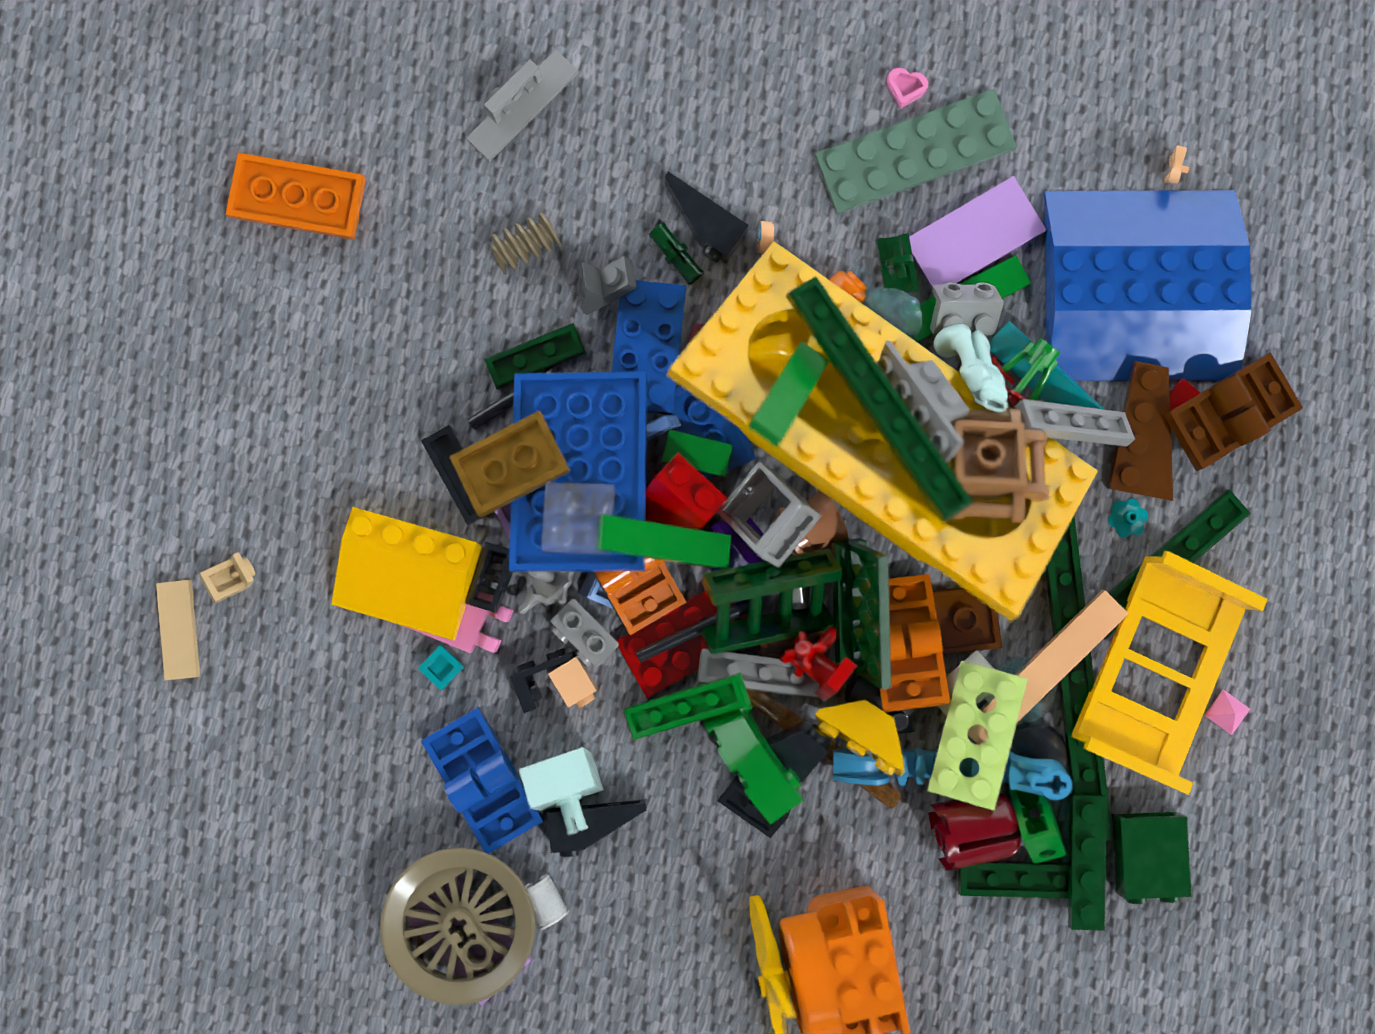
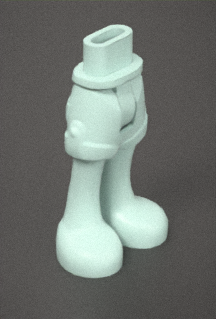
(977, 370)

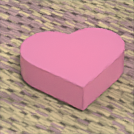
(906, 86)

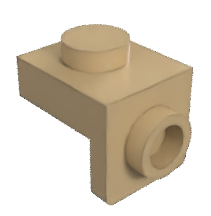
(228, 578)

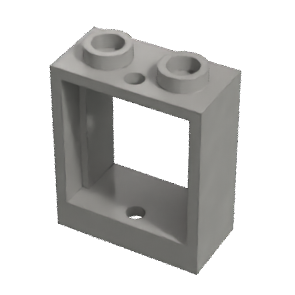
(785, 531)

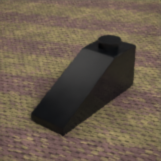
(711, 224)
(599, 818)

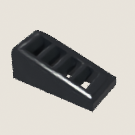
(484, 563)

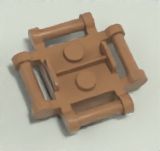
(994, 463)

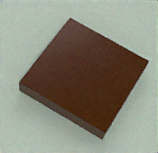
(966, 622)

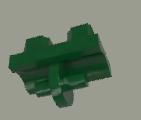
(897, 263)

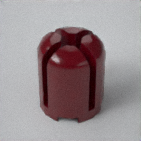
(974, 833)

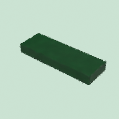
(535, 355)

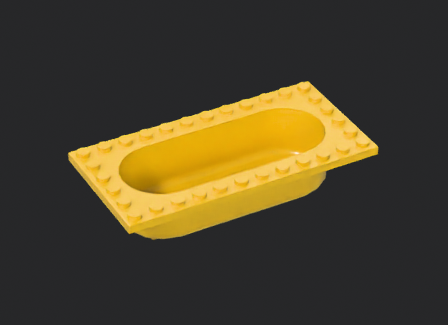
(845, 455)

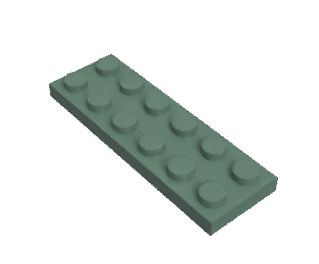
(915, 151)

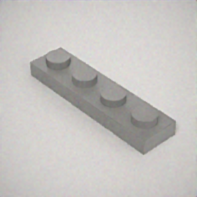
(1076, 422)
(757, 673)

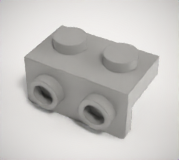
(971, 305)
(585, 633)

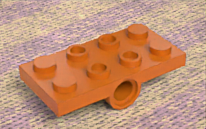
(641, 595)
(915, 647)

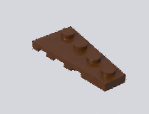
(1146, 462)

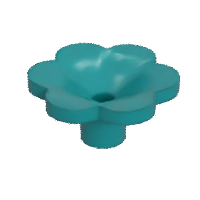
(1121, 519)

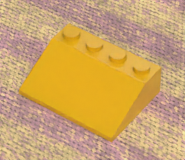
(404, 573)

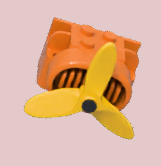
(835, 966)

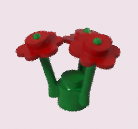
(1041, 356)

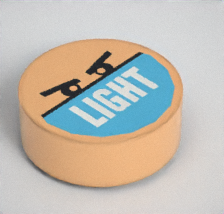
(765, 236)

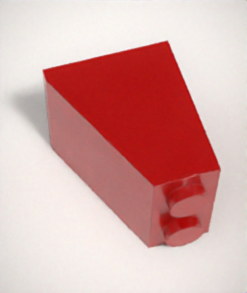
(682, 497)

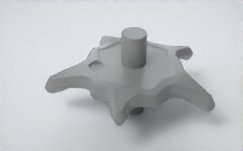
(544, 588)

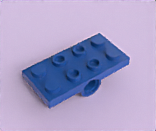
(651, 338)
(481, 780)

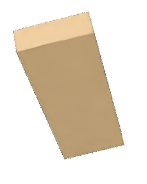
(178, 630)

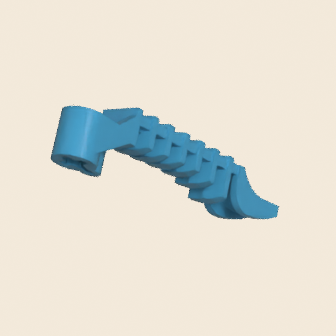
(1019, 773)

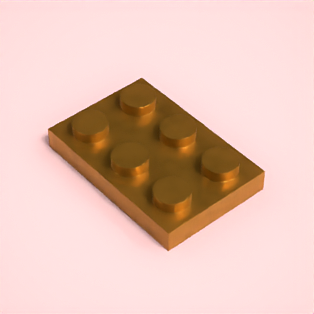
(509, 464)

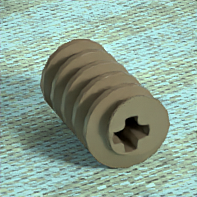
(524, 242)

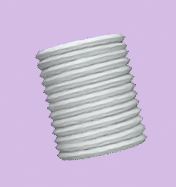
(546, 902)

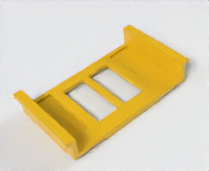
(1195, 606)

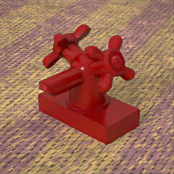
(820, 668)

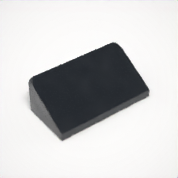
(739, 803)

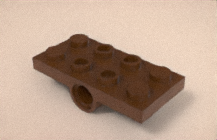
(1233, 412)

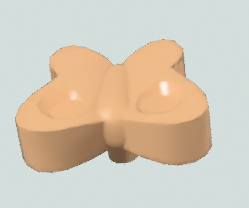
(1175, 164)

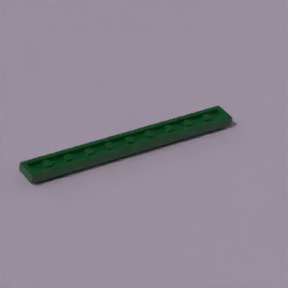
(1065, 602)

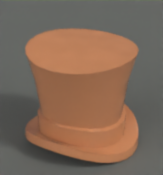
(827, 528)

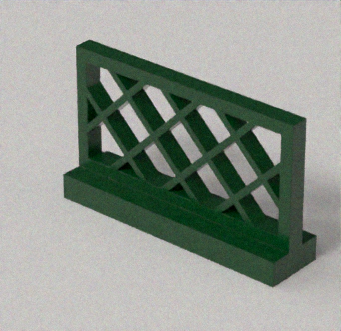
(854, 603)

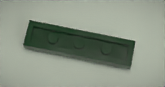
(1087, 862)
(1014, 879)

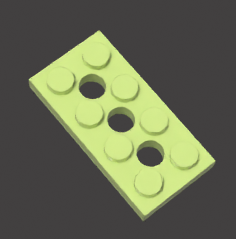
(992, 754)

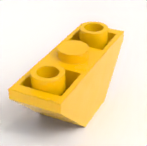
(866, 731)

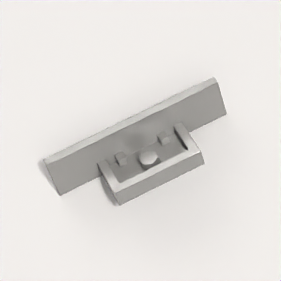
(519, 101)
(927, 397)

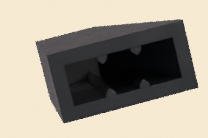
(799, 748)

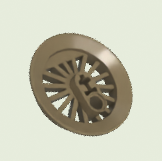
(417, 885)

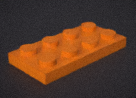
(296, 196)

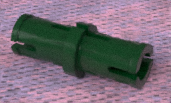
(663, 238)

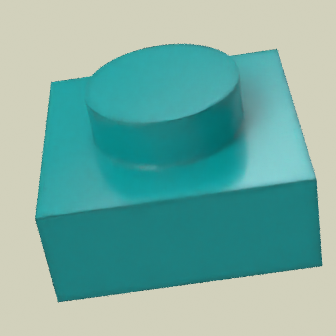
(441, 667)

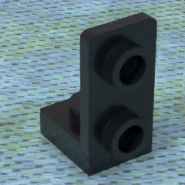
(528, 691)

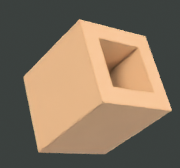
(574, 683)

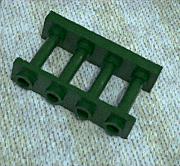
(762, 579)

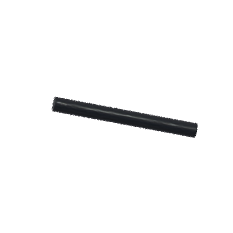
(687, 633)

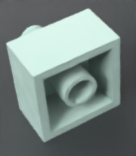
(562, 783)

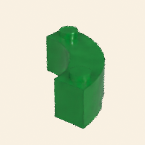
(760, 771)

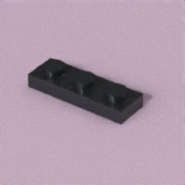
(440, 448)

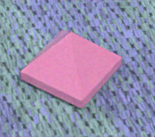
(1227, 712)

